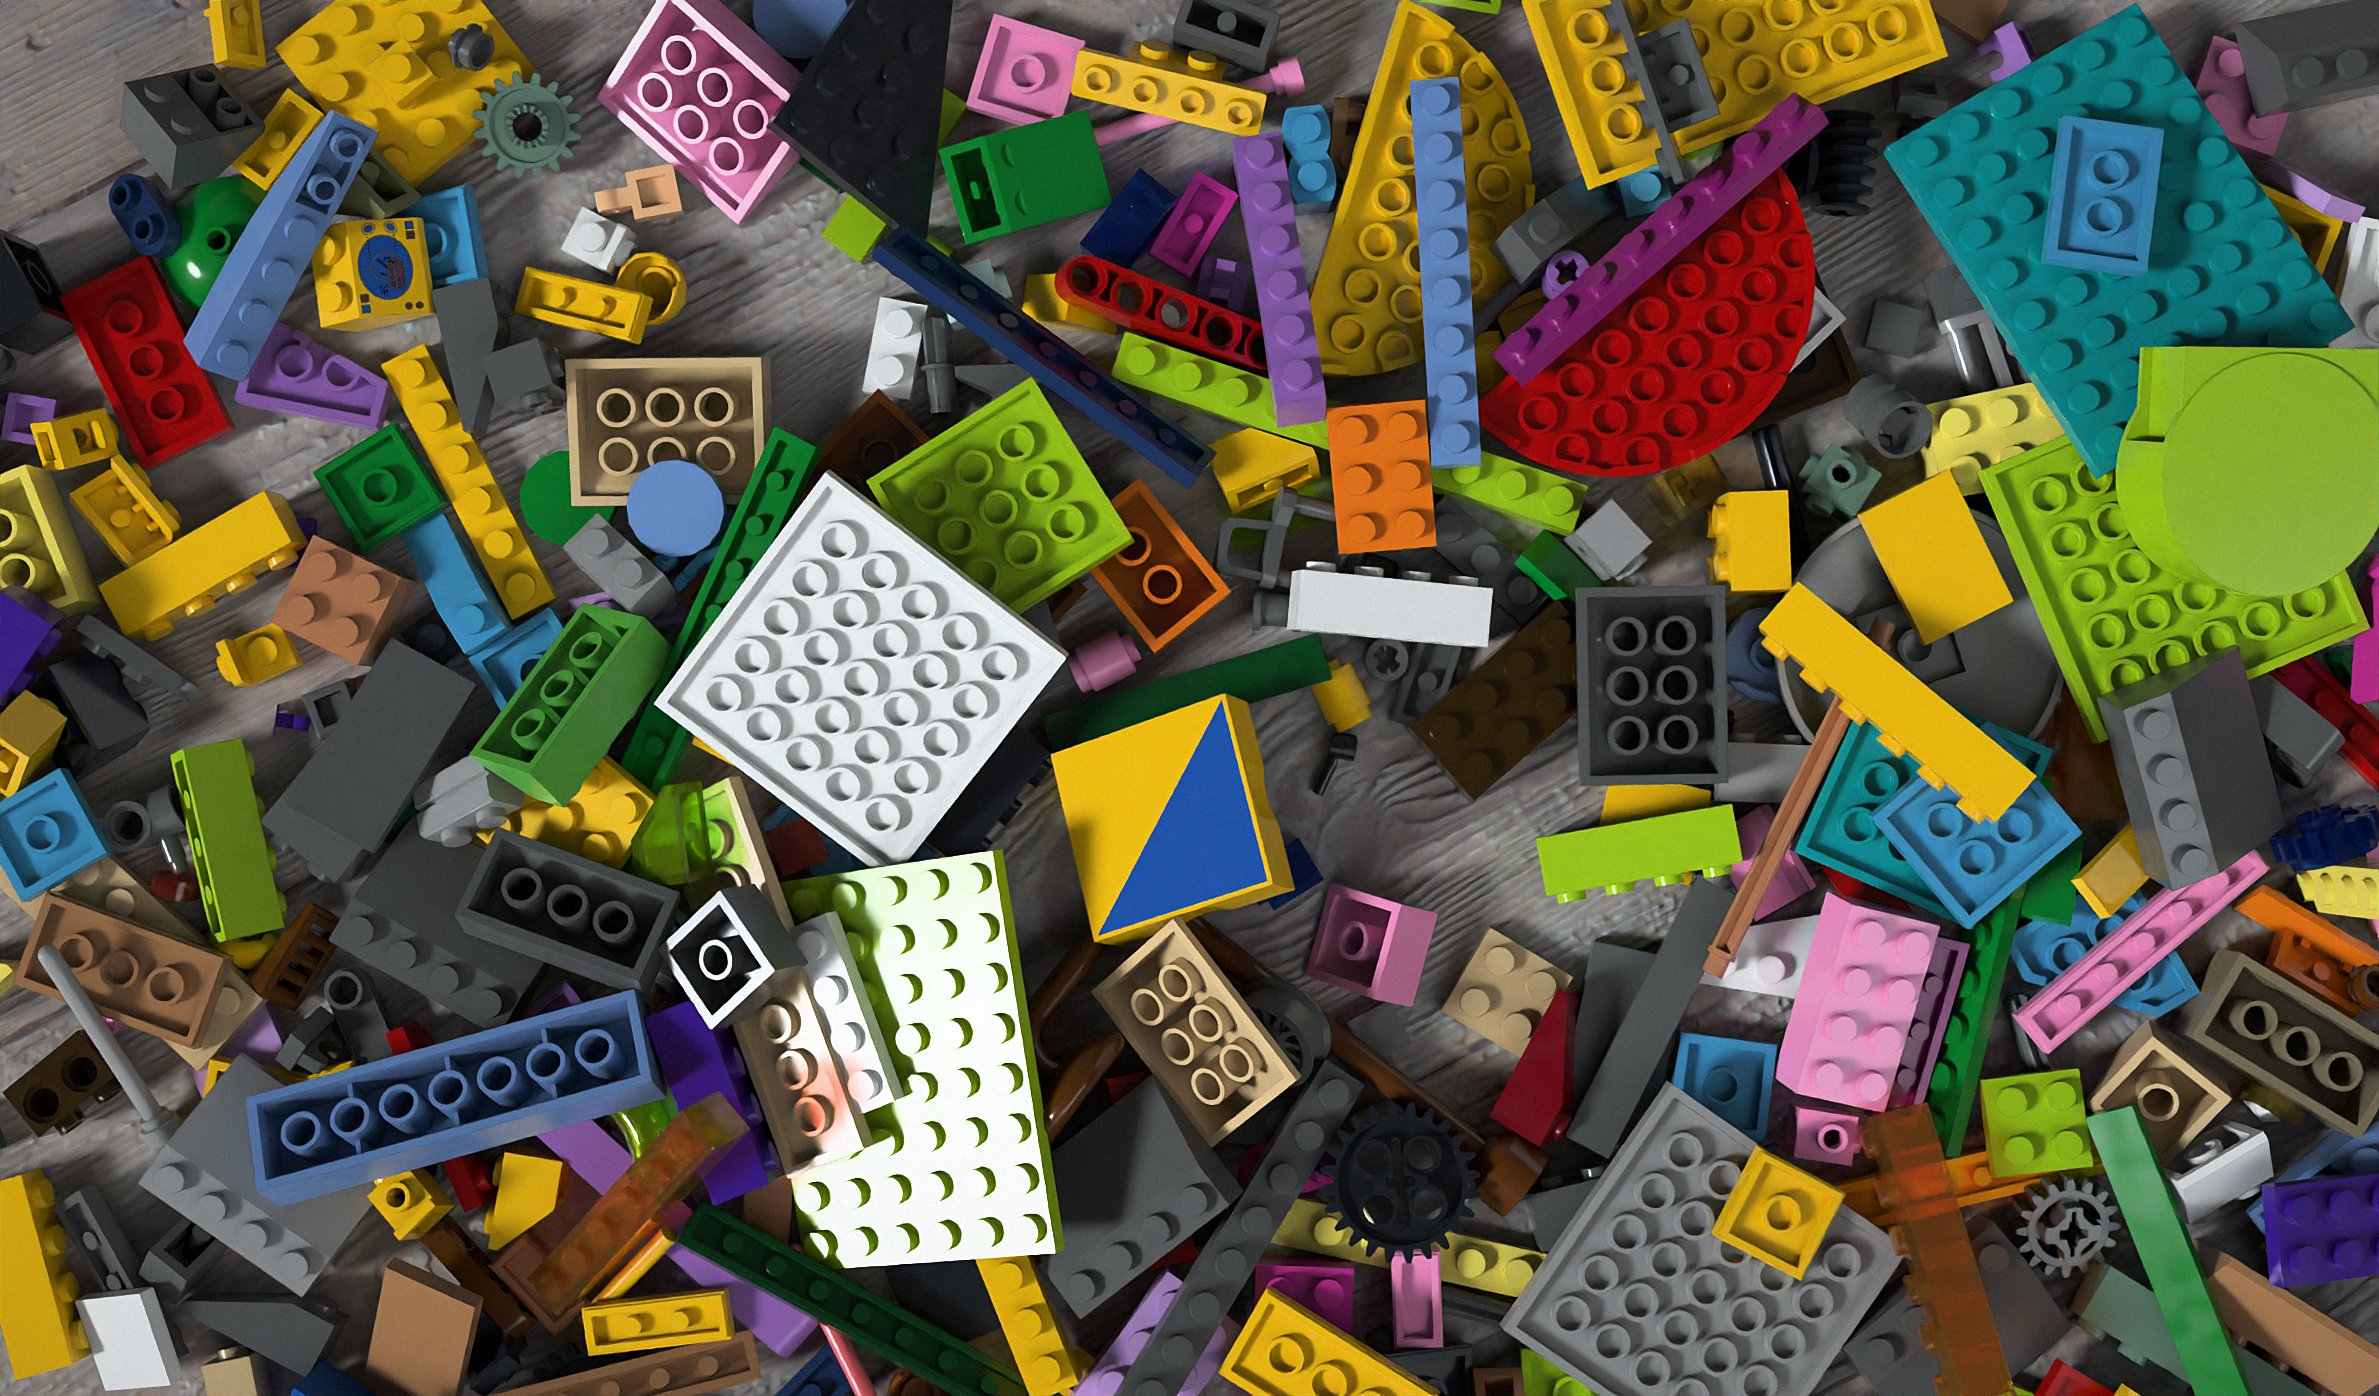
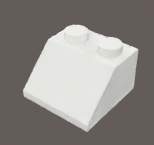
(2218, 1167)

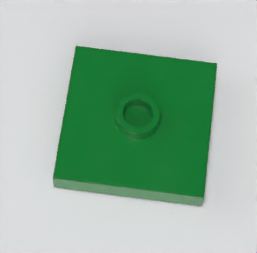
(380, 488)

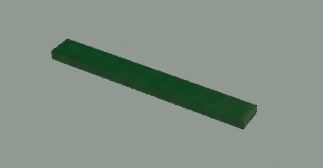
(845, 1306)

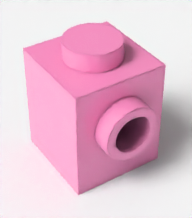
(1822, 1134)

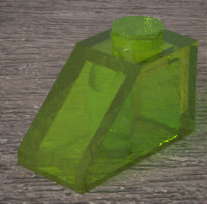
(674, 838)

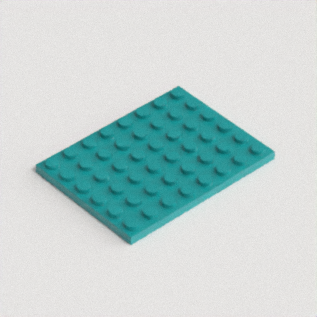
(2218, 253)

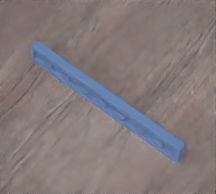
(1445, 273)

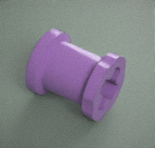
(1557, 265)

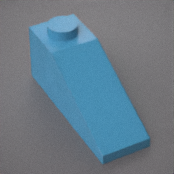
(457, 584)

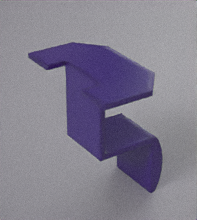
(291, 721)

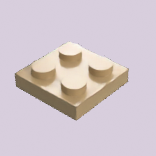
(1504, 991)

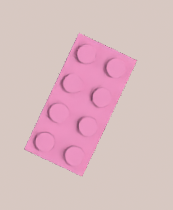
(1855, 1002)

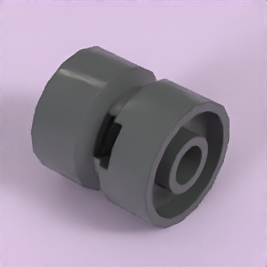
(1888, 416)

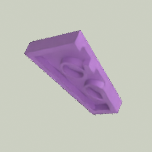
(313, 383)

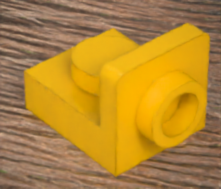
(257, 656)

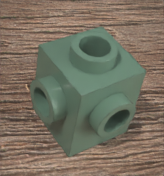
(1837, 483)

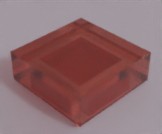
(798, 845)

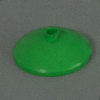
(205, 213)

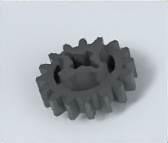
(2063, 1223)

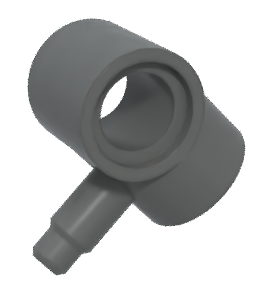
(161, 824)

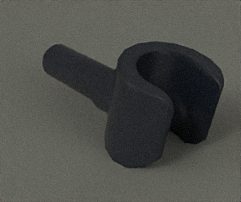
(1342, 747)

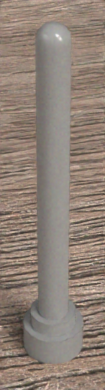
(157, 1121)

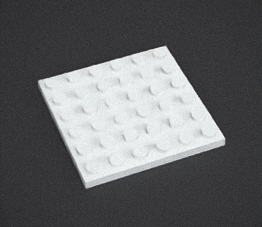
(860, 676)

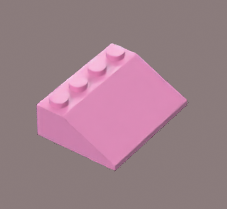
(702, 98)

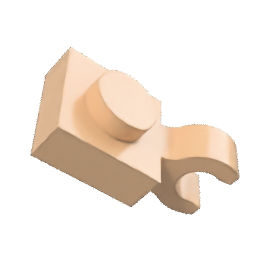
(650, 193)

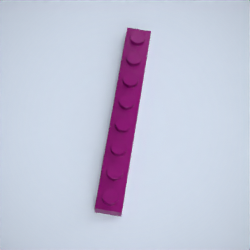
(1660, 238)

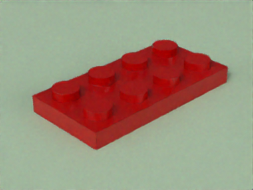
(143, 364)

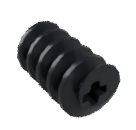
(1843, 164)

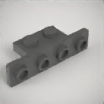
(1671, 80)

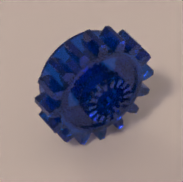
(2327, 837)

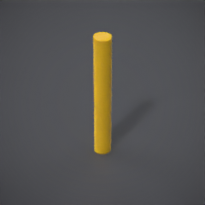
(637, 1266)

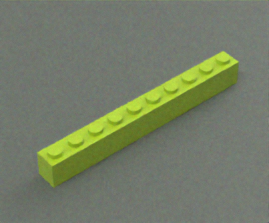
(1247, 402)

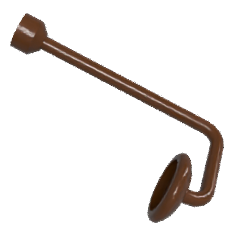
(1504, 1159)

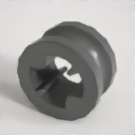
(1400, 658)

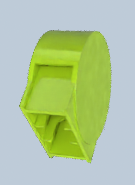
(2252, 464)

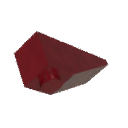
(1543, 1080)

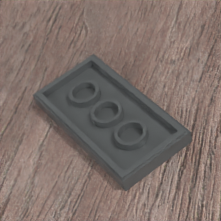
(382, 746)
(1606, 993)

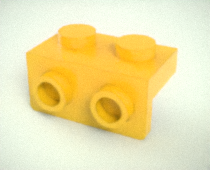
(127, 512)

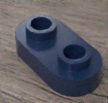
(145, 216)

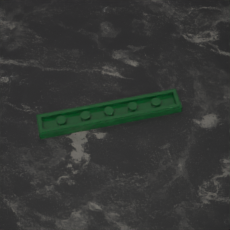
(1246, 677)

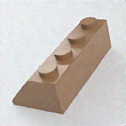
(2289, 1329)

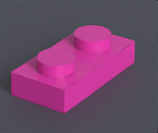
(1193, 225)

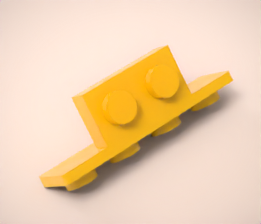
(1171, 86)

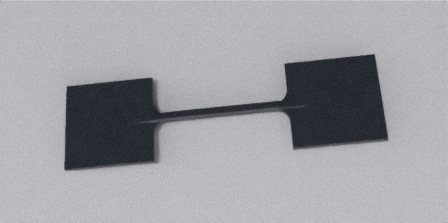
(955, 1294)

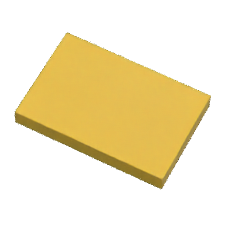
(1935, 557)

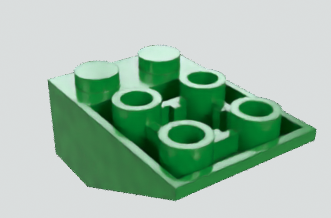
(1026, 177)

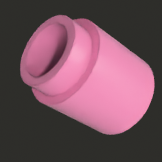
(1104, 661)

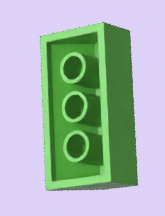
(574, 703)

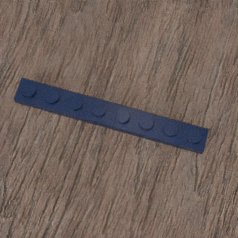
(1044, 355)

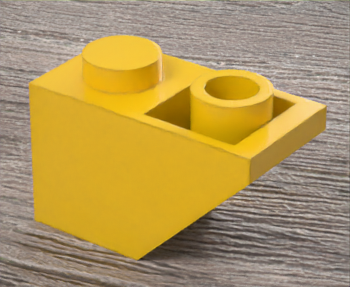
(529, 1189)

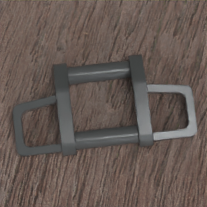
(1269, 571)

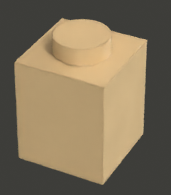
(238, 1373)

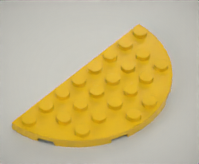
(1369, 270)

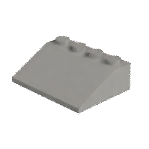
(212, 1181)

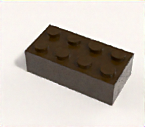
(1504, 704)

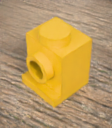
(58, 444)
(423, 1203)

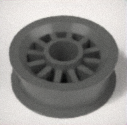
(1291, 1020)

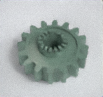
(519, 150)

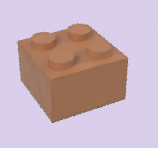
(343, 601)

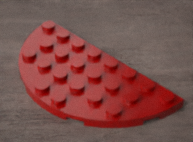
(1679, 357)

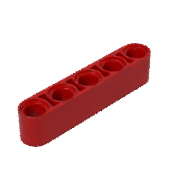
(1147, 312)

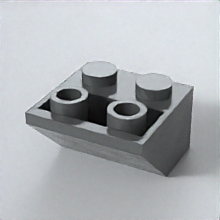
(188, 123)

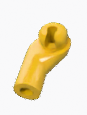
(247, 953)

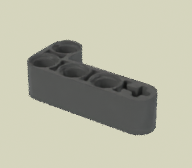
(2293, 732)

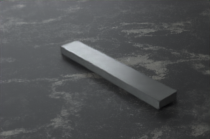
(1650, 1019)

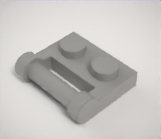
(2004, 363)

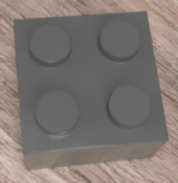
(732, 955)

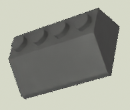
(2311, 56)
(569, 911)

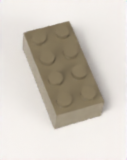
(2285, 1041)

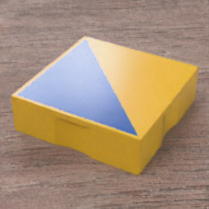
(1171, 820)

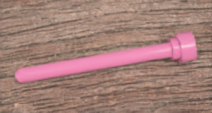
(1281, 79)

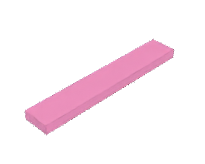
(2130, 953)

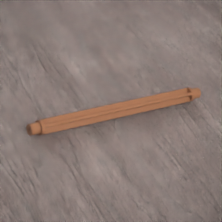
(1784, 825)

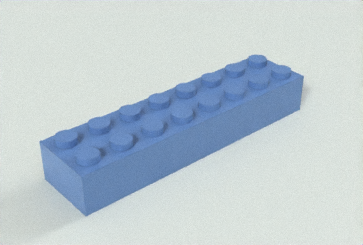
(453, 1098)

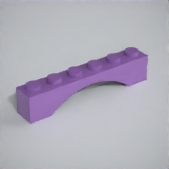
(1279, 280)

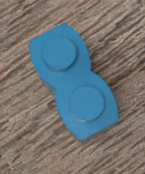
(1310, 169)

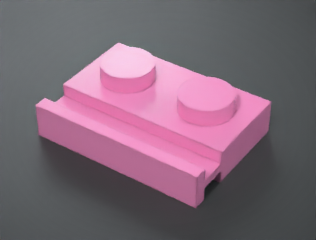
(1791, 875)

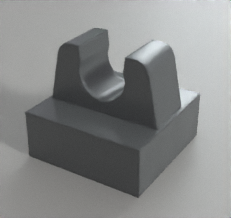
(308, 1039)

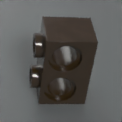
(66, 1076)

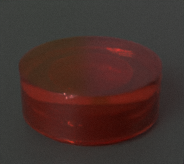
(175, 887)

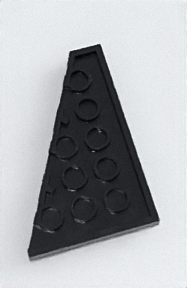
(874, 106)

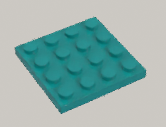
(1858, 781)

